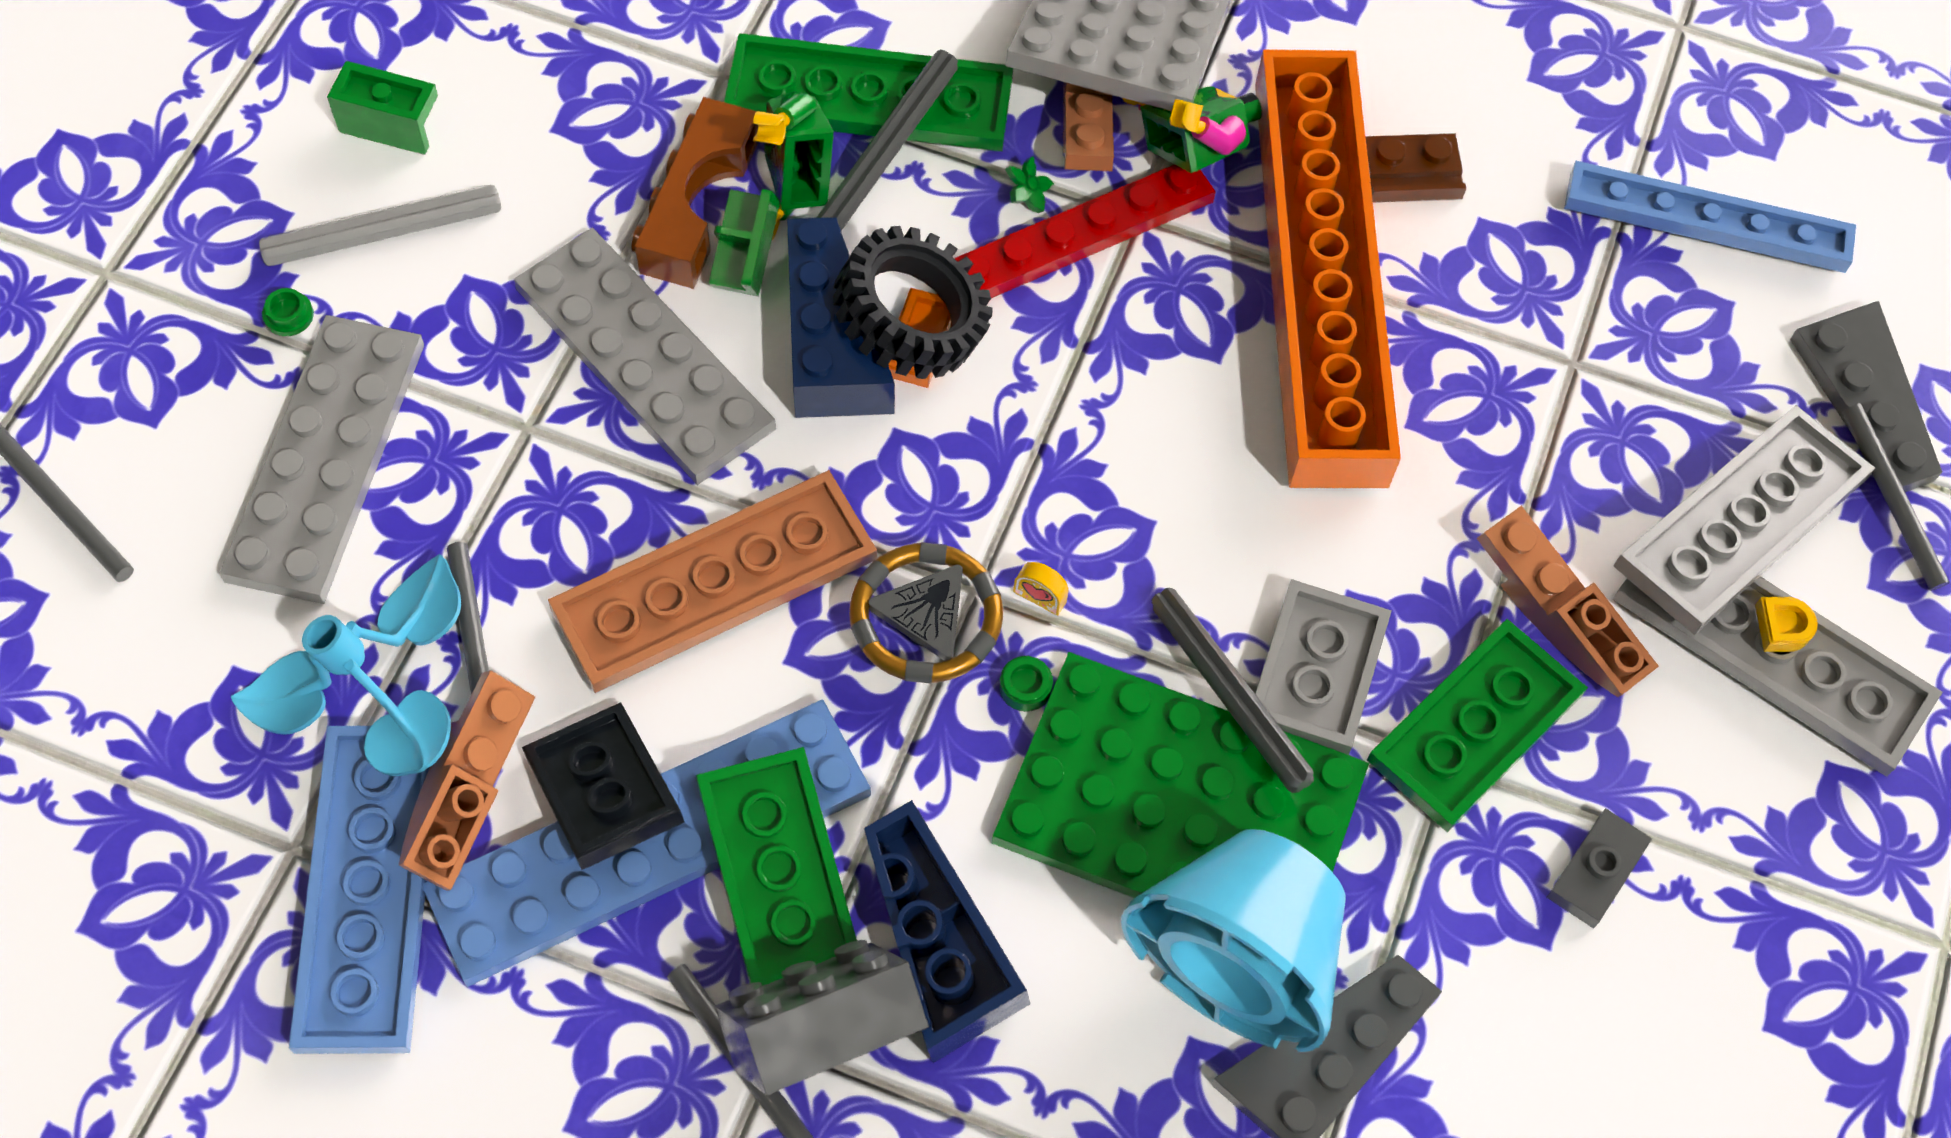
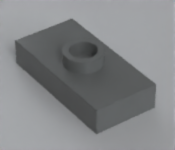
(1599, 868)

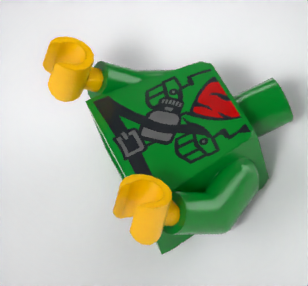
(796, 151)

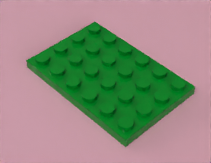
(1147, 780)

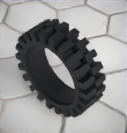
(888, 334)

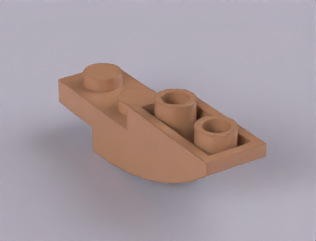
(1087, 129)
(1562, 609)
(461, 781)

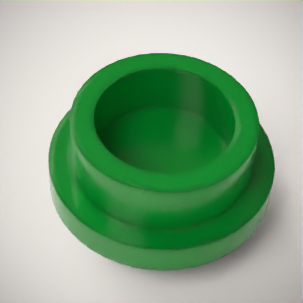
(287, 312)

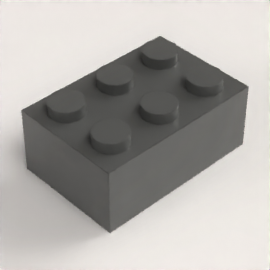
(820, 1015)

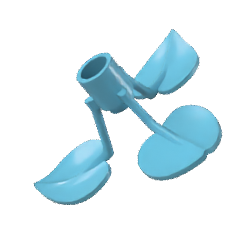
(415, 731)

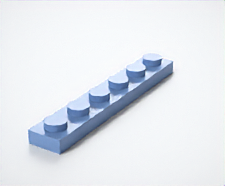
(1711, 216)

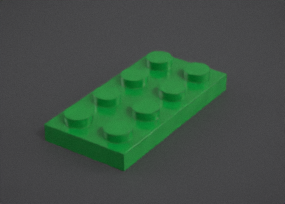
(1476, 725)
(775, 863)

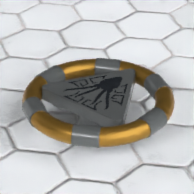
(925, 612)

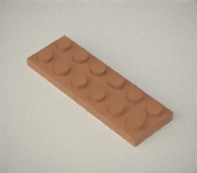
(712, 580)

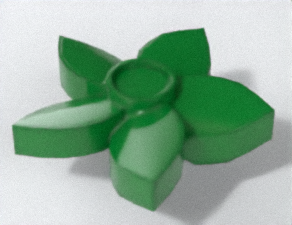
(1028, 186)

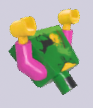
(1201, 130)

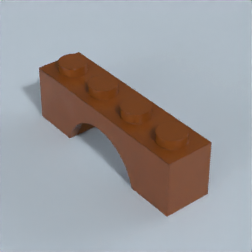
(713, 148)

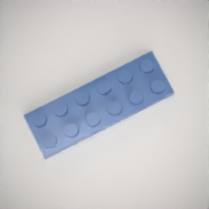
(359, 910)

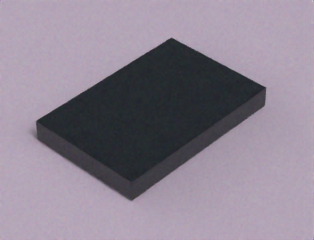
(602, 785)

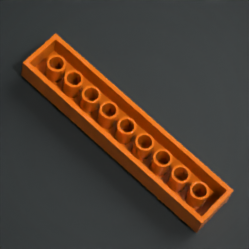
(1325, 272)

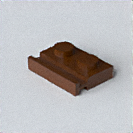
(1415, 167)

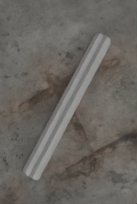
(379, 225)

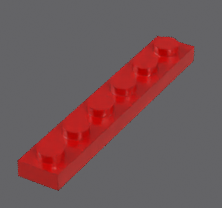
(1089, 228)

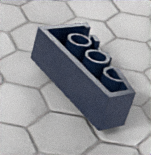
(827, 367)
(939, 930)

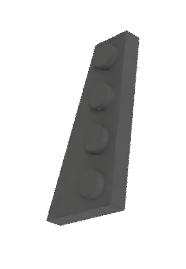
(1860, 364)
(1306, 1091)

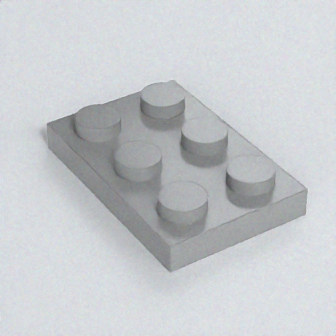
(1322, 664)

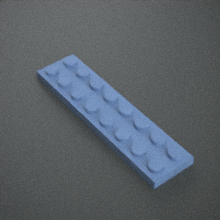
(538, 896)

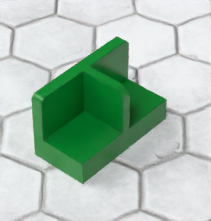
(382, 106)
(744, 241)

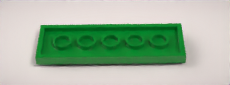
(865, 85)

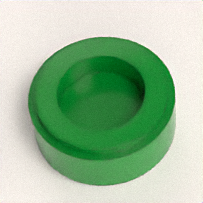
(1026, 683)

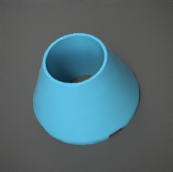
(1247, 937)

